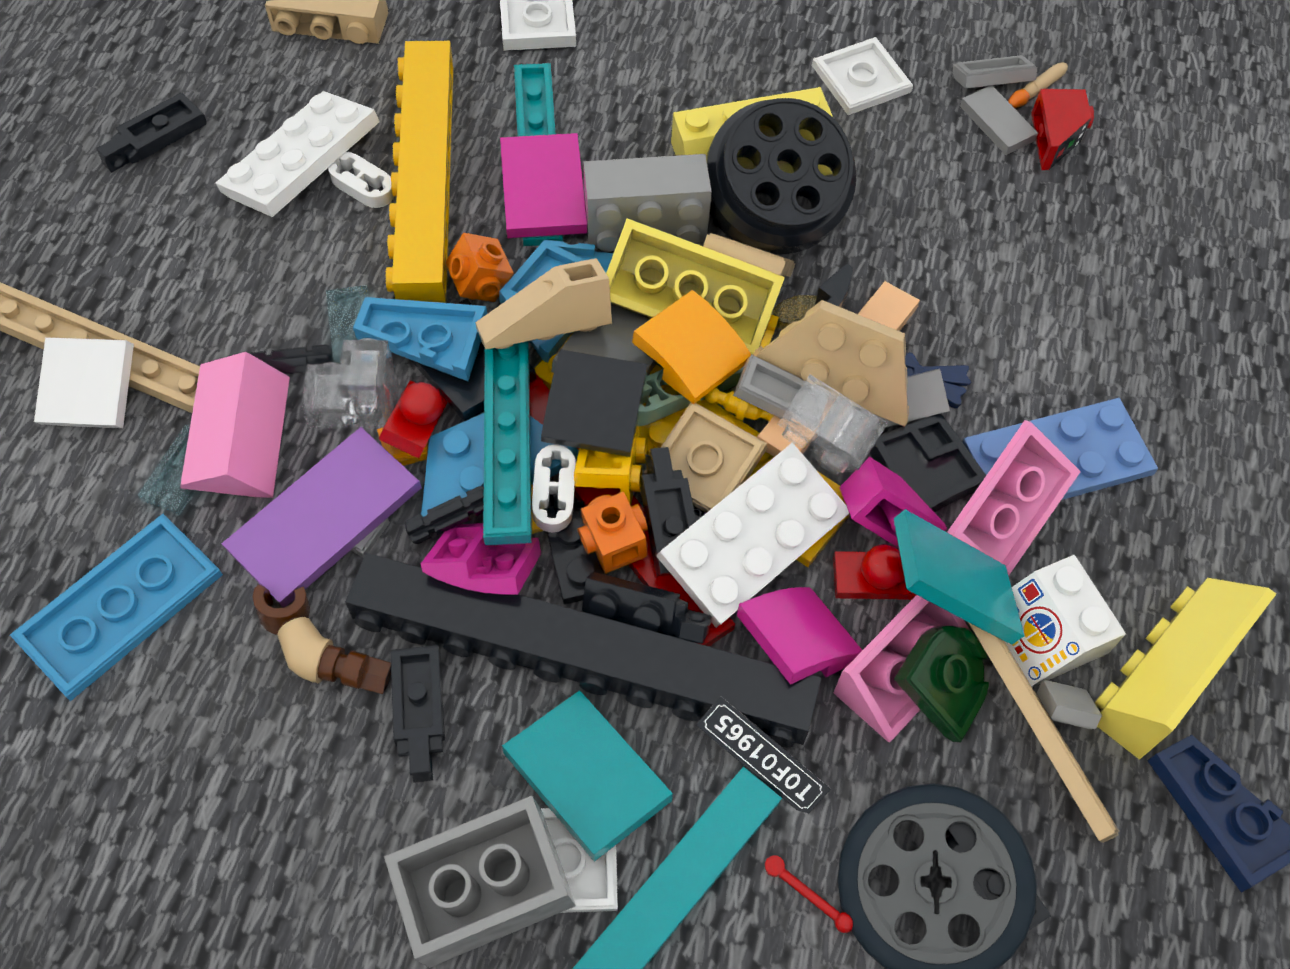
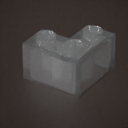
(352, 393)
(832, 425)

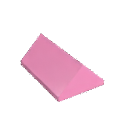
(236, 427)
(1016, 497)
(869, 681)

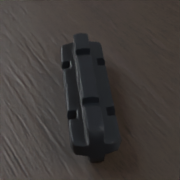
(296, 359)
(445, 516)

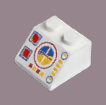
(1061, 621)

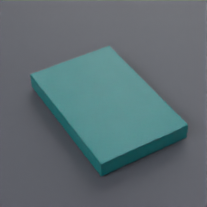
(957, 577)
(587, 775)

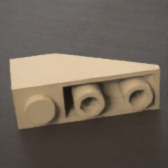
(325, 19)
(556, 303)

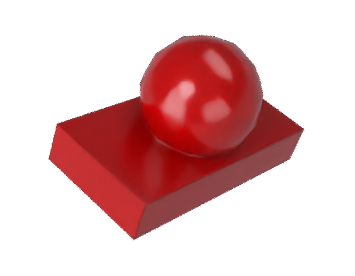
(414, 418)
(870, 574)

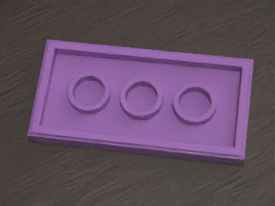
(322, 516)

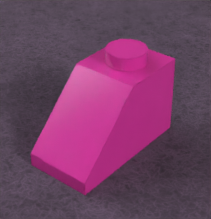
(878, 495)

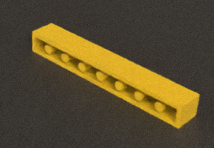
(423, 173)

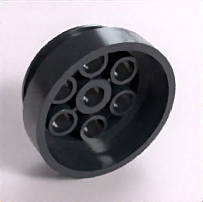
(785, 224)

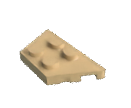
(848, 355)

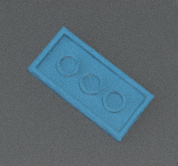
(116, 606)

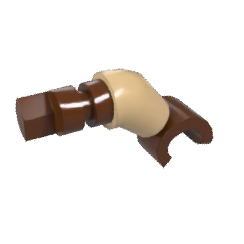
(310, 653)

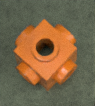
(479, 267)
(613, 531)

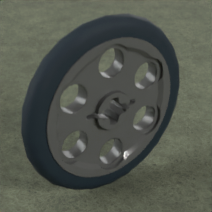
(998, 847)

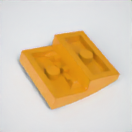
(692, 346)

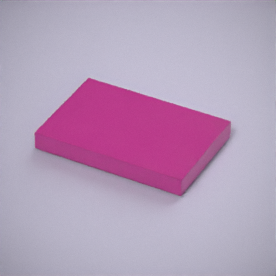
(543, 185)

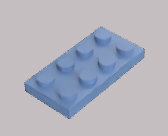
(1093, 437)

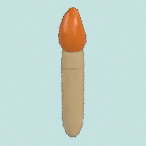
(1043, 81)

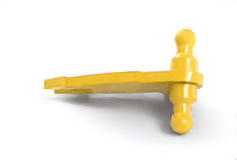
(738, 406)

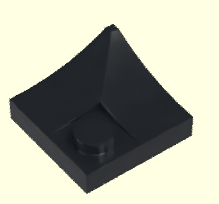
(930, 461)

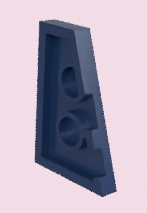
(1233, 822)

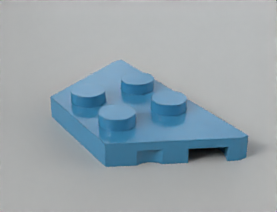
(544, 258)
(457, 460)

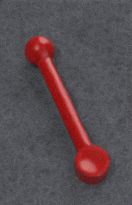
(775, 867)

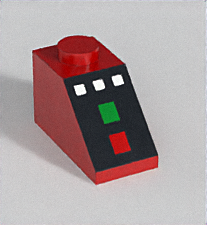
(1061, 122)

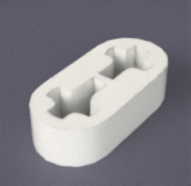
(357, 184)
(543, 487)

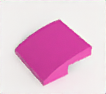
(468, 563)
(798, 633)

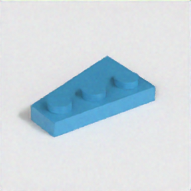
(424, 331)

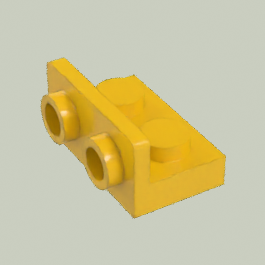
(611, 470)

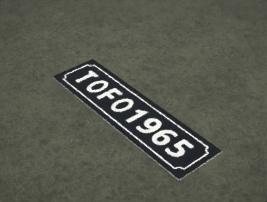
(763, 756)

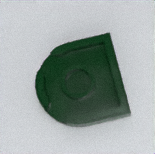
(946, 678)

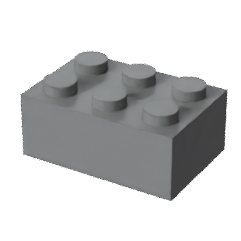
(653, 191)
(478, 882)

